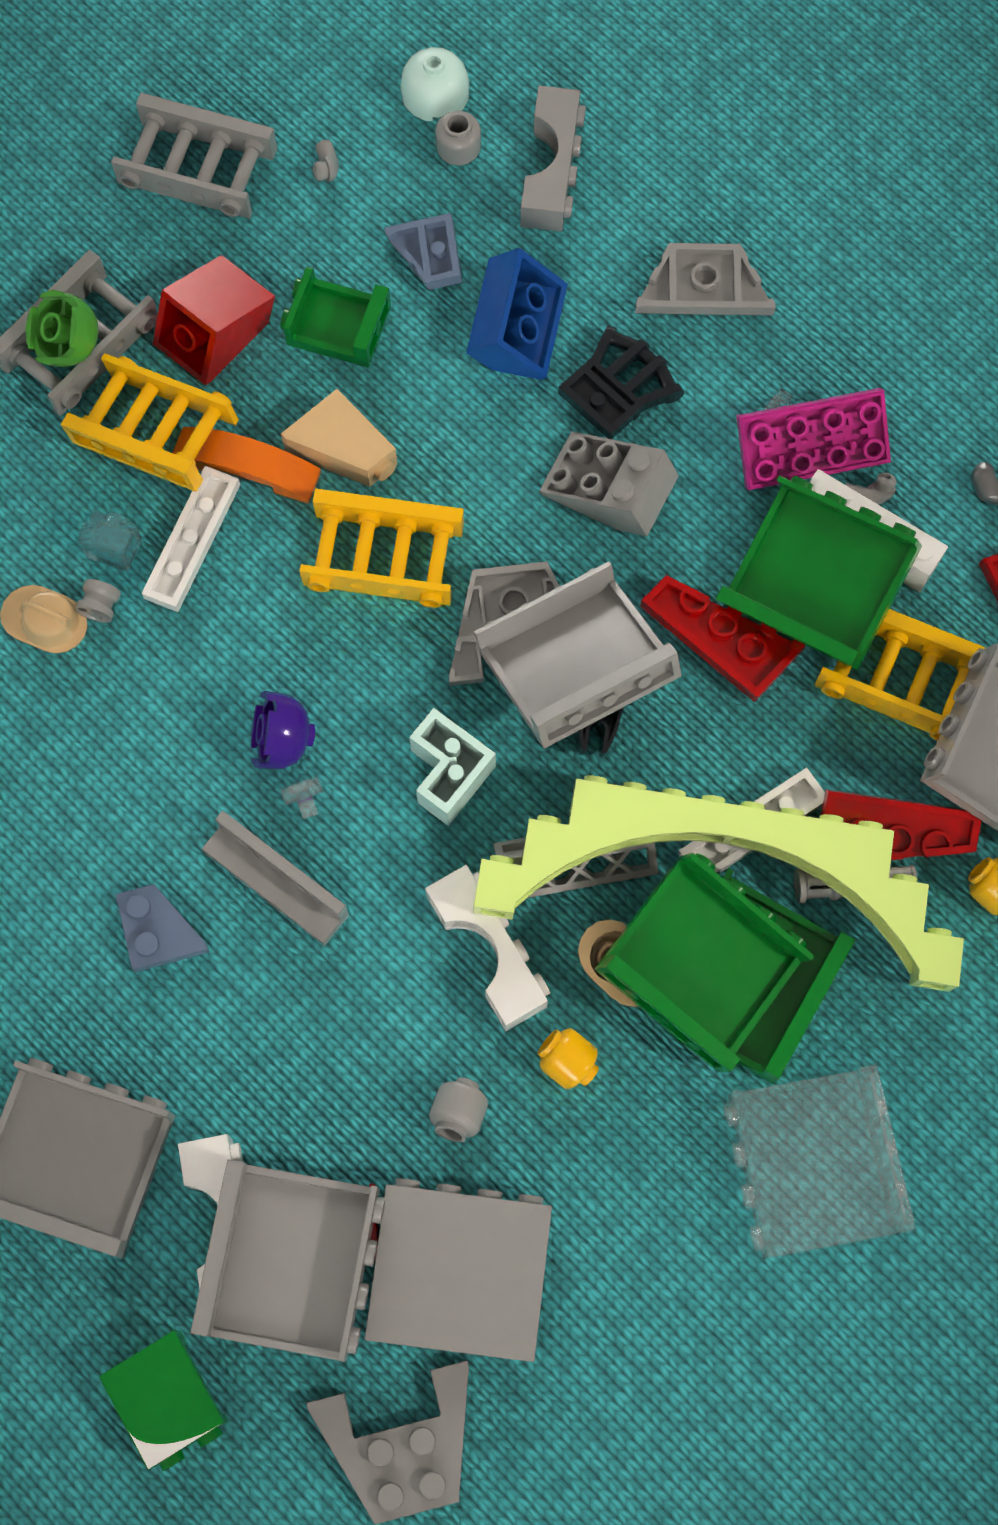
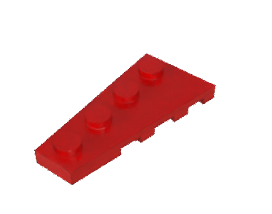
(733, 645)
(917, 827)

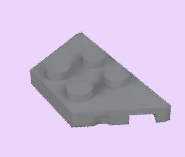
(704, 281)

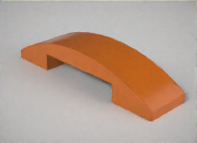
(256, 462)

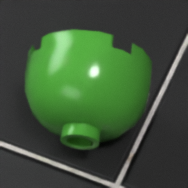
(61, 329)

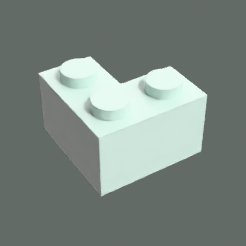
(458, 765)

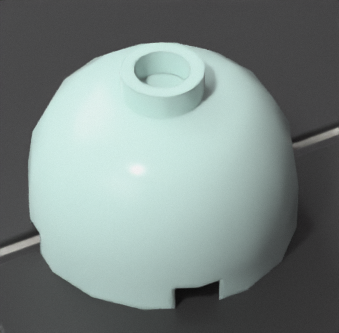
(434, 83)

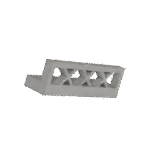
(515, 848)
(275, 879)

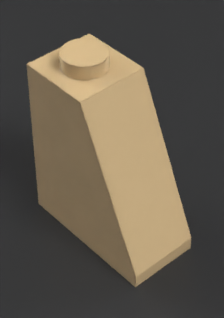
(341, 441)

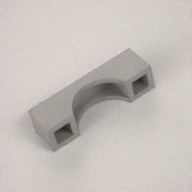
(546, 192)

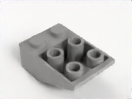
(611, 481)

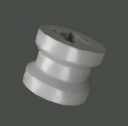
(98, 600)

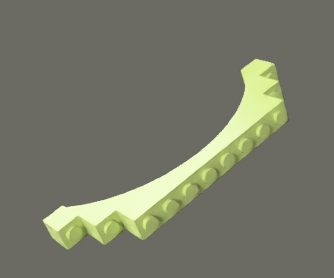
(840, 854)

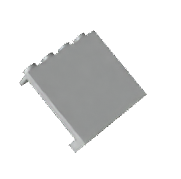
(576, 655)
(966, 754)
(78, 1156)
(288, 1261)
(459, 1271)

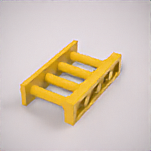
(150, 455)
(371, 513)
(933, 646)

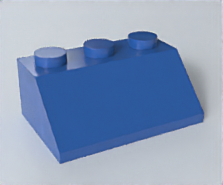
(517, 315)

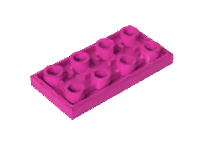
(814, 435)

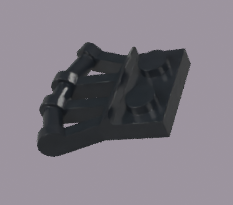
(605, 399)

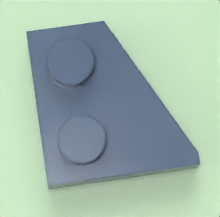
(155, 929)

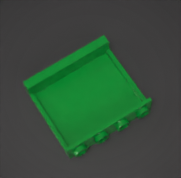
(822, 571)
(703, 960)
(789, 1015)

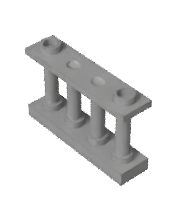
(201, 125)
(80, 280)

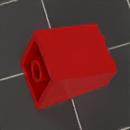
(211, 317)

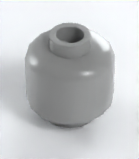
(458, 137)
(458, 1110)

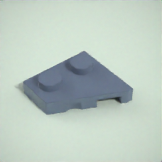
(429, 249)

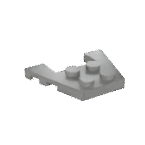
(490, 596)
(407, 1465)

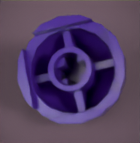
(280, 731)

